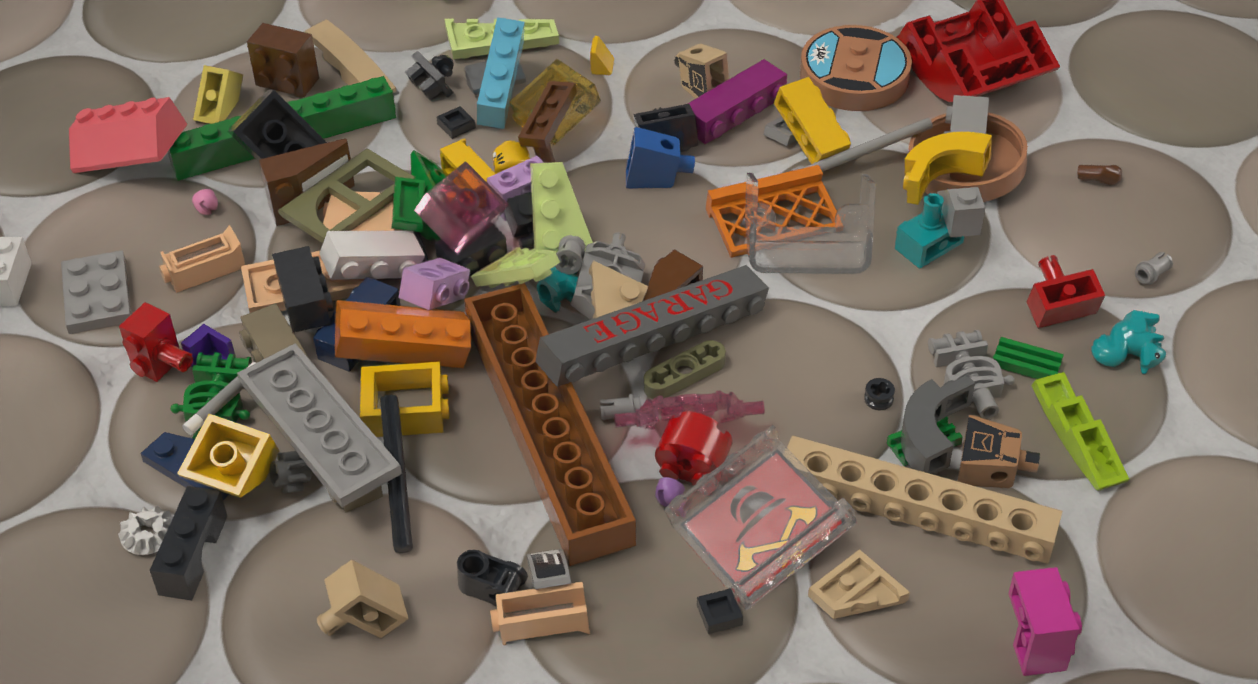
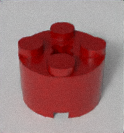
(691, 447)

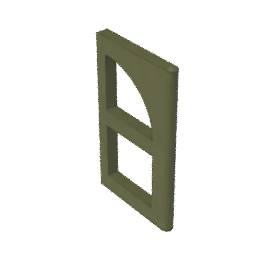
(303, 209)

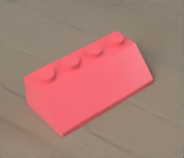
(124, 134)

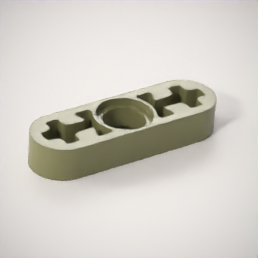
(692, 358)

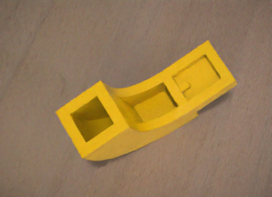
(942, 155)

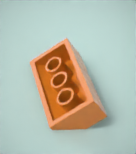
(401, 334)

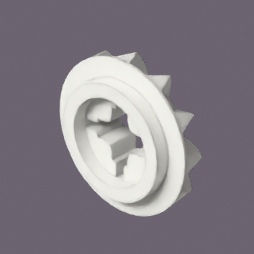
(140, 541)

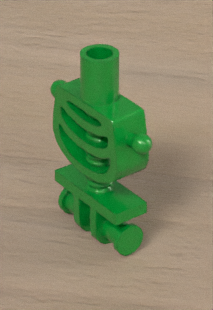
(209, 382)

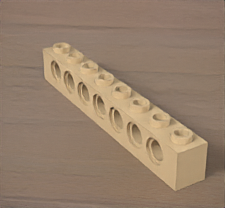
(932, 501)

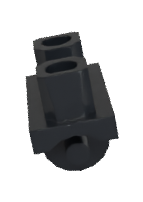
(435, 72)

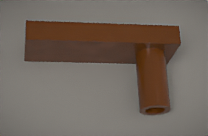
(546, 118)

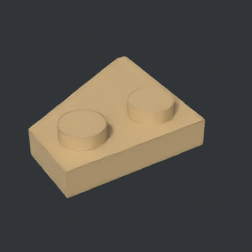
(613, 290)
(856, 588)

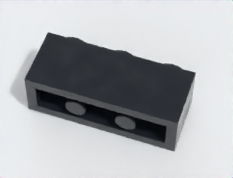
(303, 288)

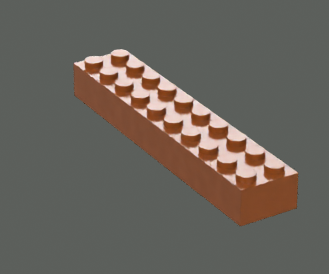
(550, 429)

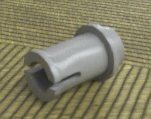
(1148, 271)
(618, 406)

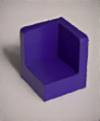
(208, 342)

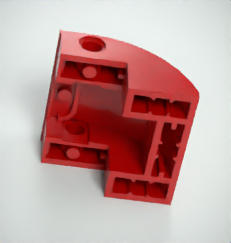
(976, 51)

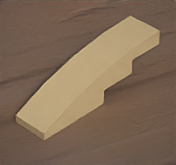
(345, 54)

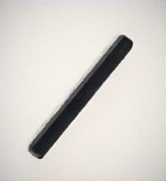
(397, 486)

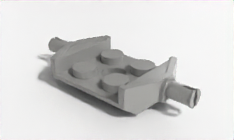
(611, 256)

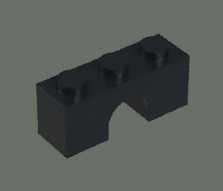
(179, 559)

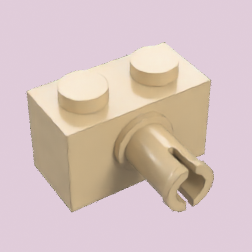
(363, 600)

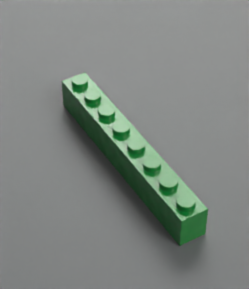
(327, 113)

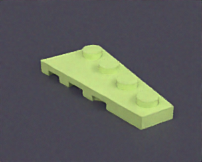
(475, 38)
(518, 266)

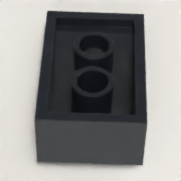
(273, 128)

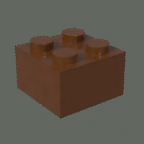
(283, 59)

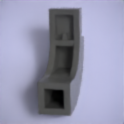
(921, 439)

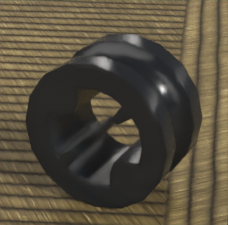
(885, 399)

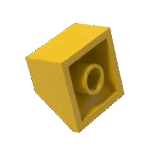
(229, 456)

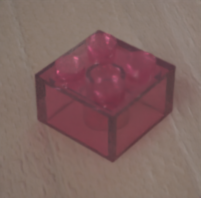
(461, 207)

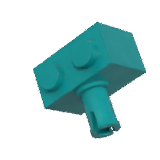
(926, 235)

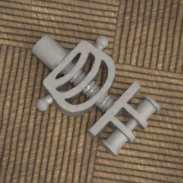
(971, 360)

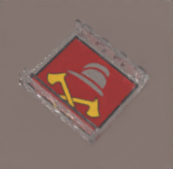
(759, 517)

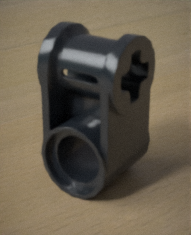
(490, 577)

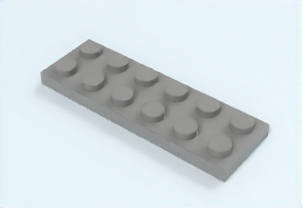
(319, 424)

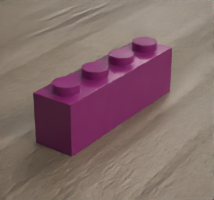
(736, 100)

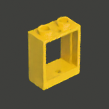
(400, 377)

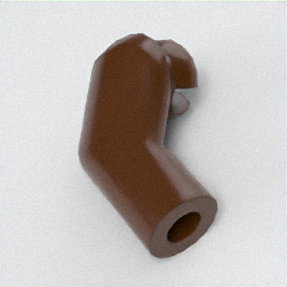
(1103, 173)

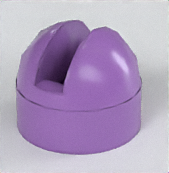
(667, 490)

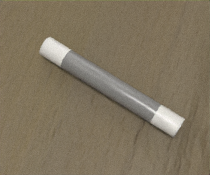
(213, 405)

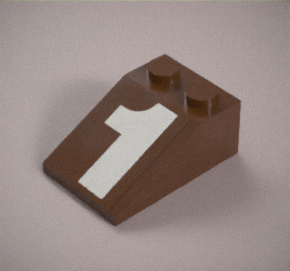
(297, 171)

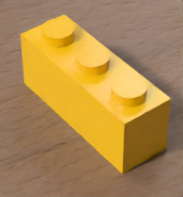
(811, 120)

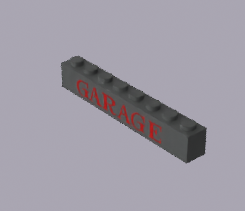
(650, 325)

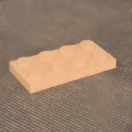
(264, 290)

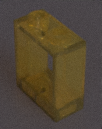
(583, 103)

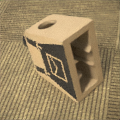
(702, 68)

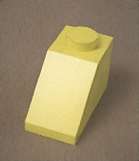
(217, 94)

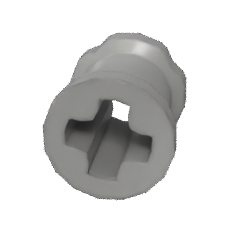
(570, 254)

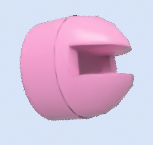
(205, 201)

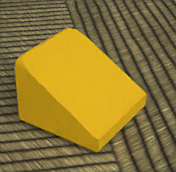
(600, 58)

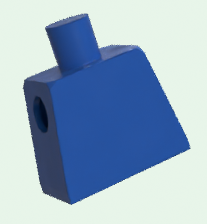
(655, 160)

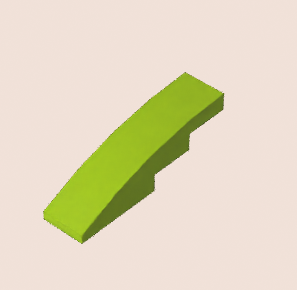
(1080, 434)

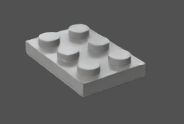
(95, 291)

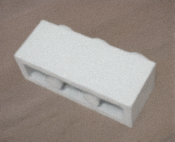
(369, 254)

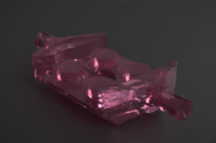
(729, 409)

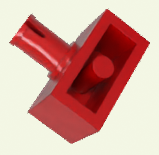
(1063, 296)
(153, 343)

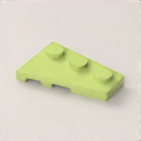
(554, 207)

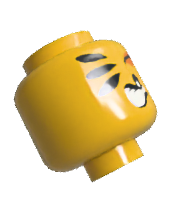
(509, 155)

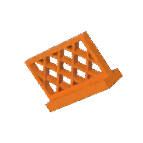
(771, 189)

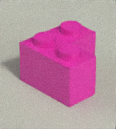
(1045, 621)

